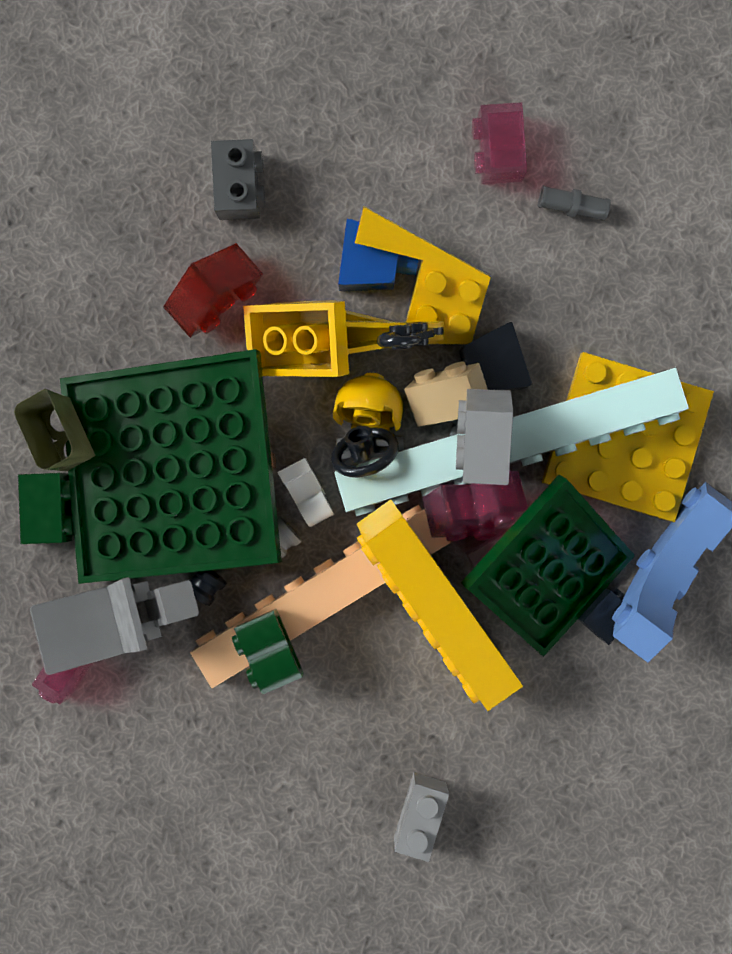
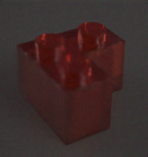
(212, 288)

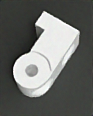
(306, 492)

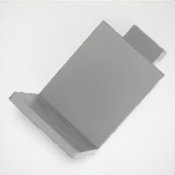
(106, 622)

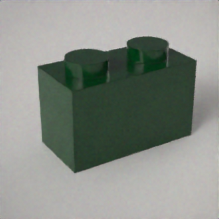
(45, 508)

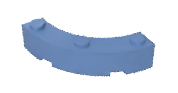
(667, 570)

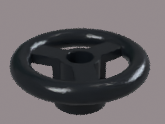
(363, 447)

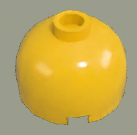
(369, 402)

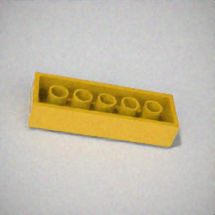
(436, 606)

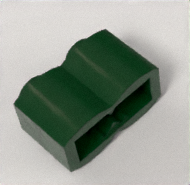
(268, 652)

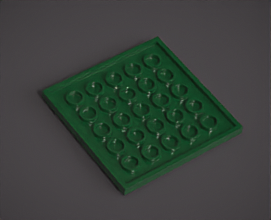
(175, 469)

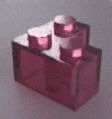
(474, 509)

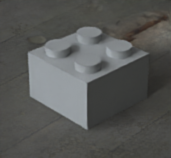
(487, 427)

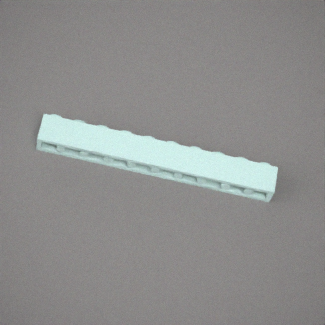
(533, 434)

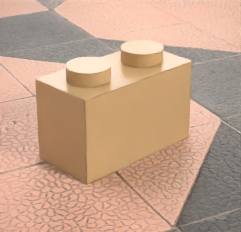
(436, 395)

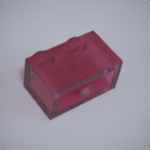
(500, 143)

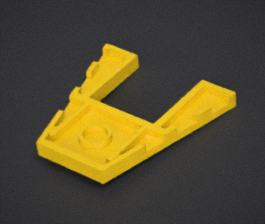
(444, 288)

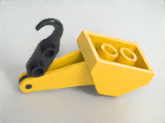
(312, 337)

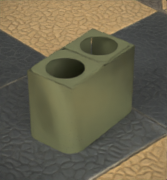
(34, 421)

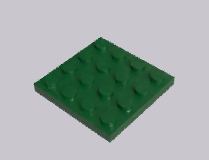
(549, 566)

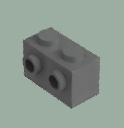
(236, 179)

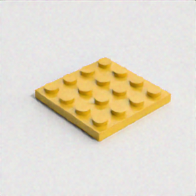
(639, 469)

